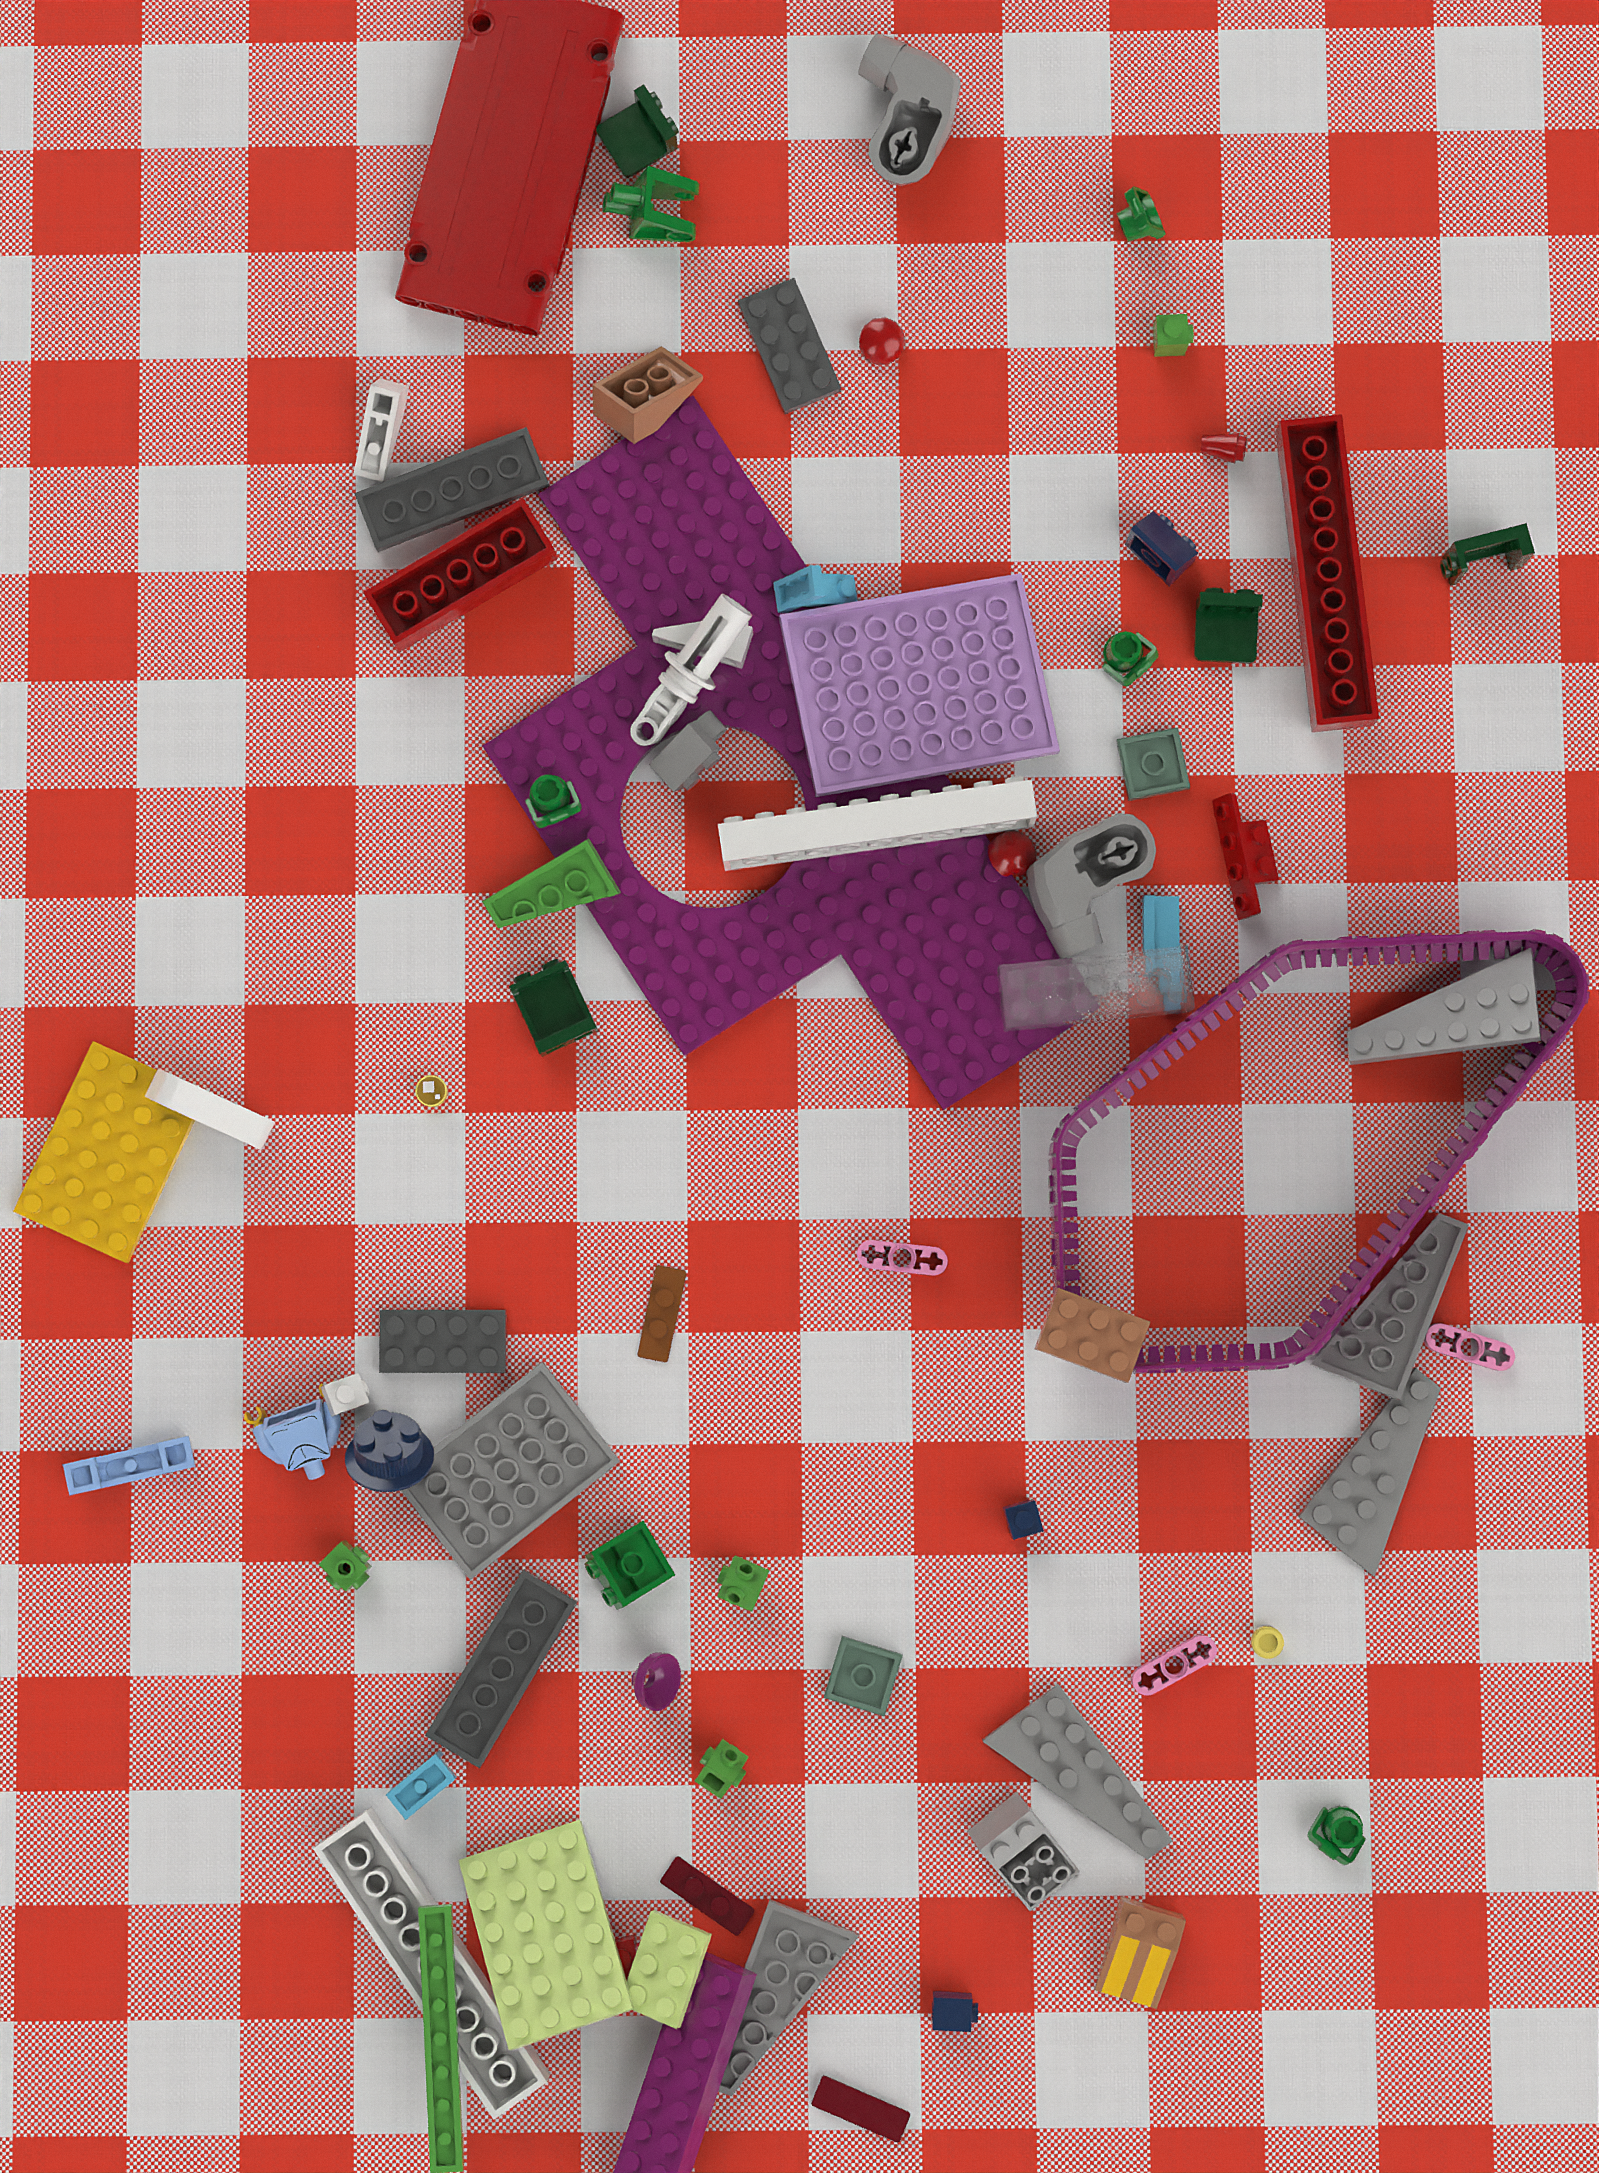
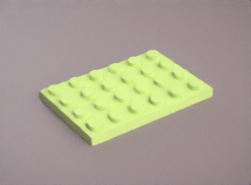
(545, 1935)

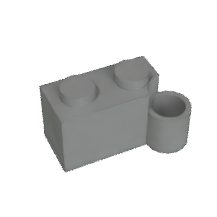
(690, 753)

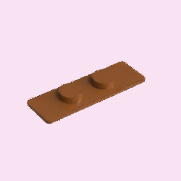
(661, 1313)

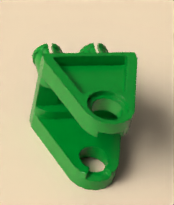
(636, 204)

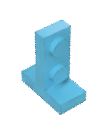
(813, 589)

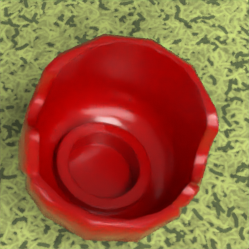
(881, 341)
(1012, 853)

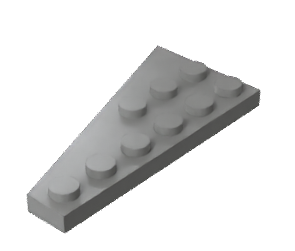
(1471, 1014)
(1389, 1327)
(1367, 1486)
(1068, 1758)
(790, 1961)

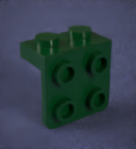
(639, 133)
(1227, 626)

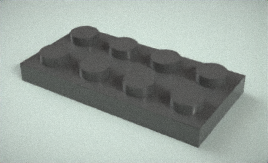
(789, 346)
(442, 1341)

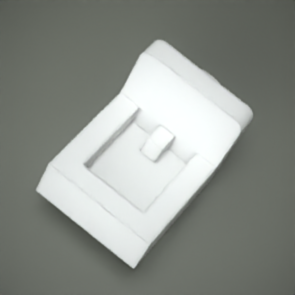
(345, 1394)

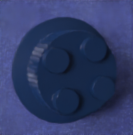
(389, 1453)

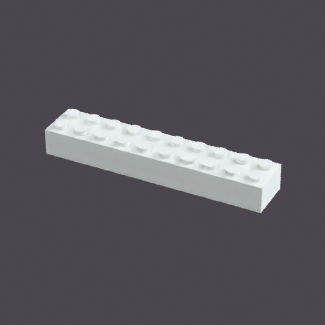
(877, 824)
(387, 1900)

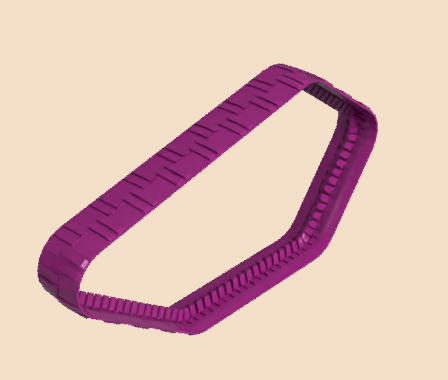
(1574, 999)

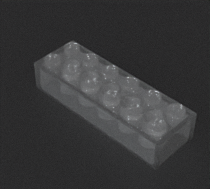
(1095, 988)

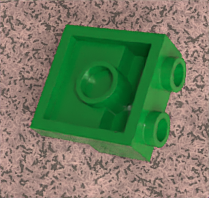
(628, 1566)

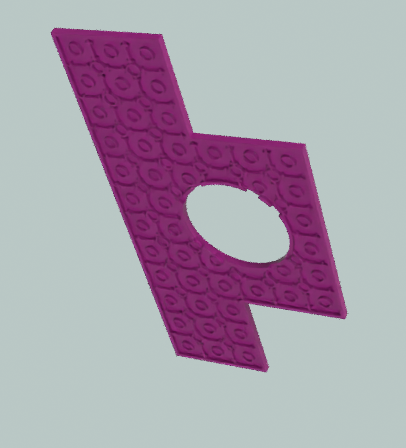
(916, 923)

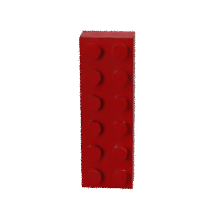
(461, 575)

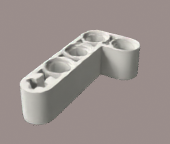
(209, 1109)

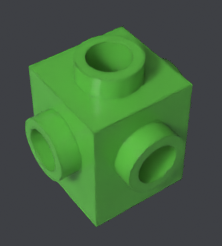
(335, 1562)
(741, 1583)
(721, 1768)

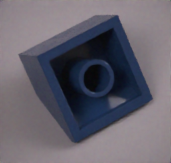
(1161, 547)

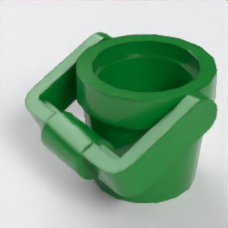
(1140, 217)
(1124, 655)
(551, 798)
(1340, 1829)

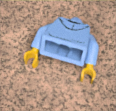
(298, 1436)

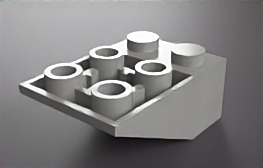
(1023, 1851)

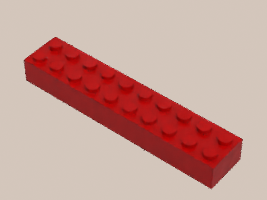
(1327, 573)

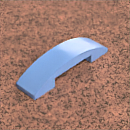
(129, 1465)

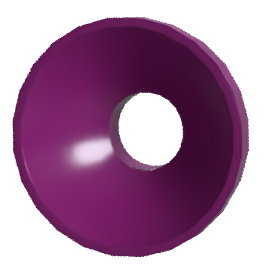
(662, 1681)

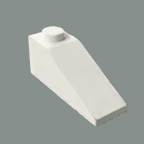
(380, 428)
(678, 636)

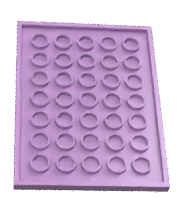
(918, 684)

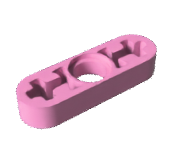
(926, 1253)
(1494, 1346)
(1190, 1645)

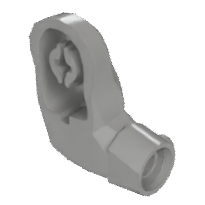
(918, 113)
(1085, 869)

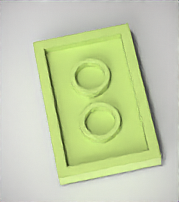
(666, 1968)

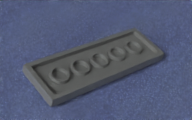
(451, 489)
(501, 1668)

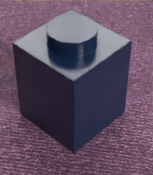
(1023, 1519)
(953, 2011)

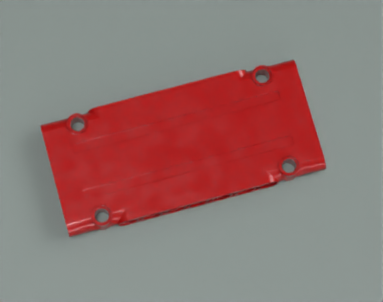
(509, 160)

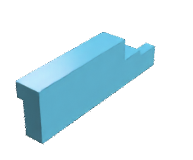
(1160, 922)

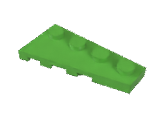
(559, 884)

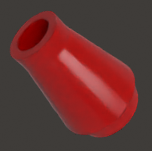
(1225, 446)

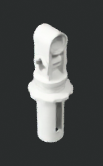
(684, 679)

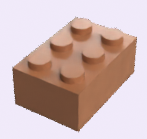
(1092, 1335)

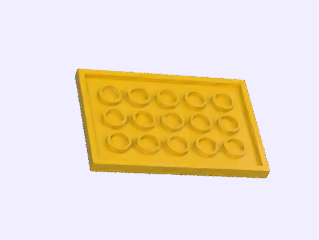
(105, 1156)

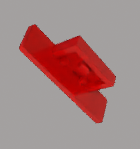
(1246, 855)

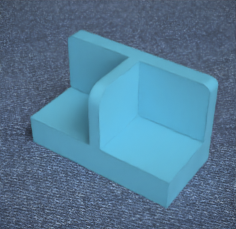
(421, 1785)

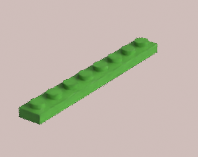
(441, 2038)

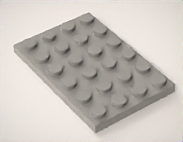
(509, 1470)

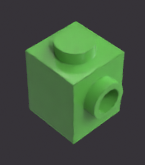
(1172, 335)

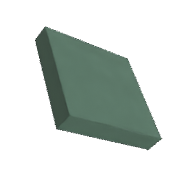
(1153, 764)
(863, 1676)

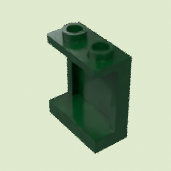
(1511, 541)
(553, 1007)

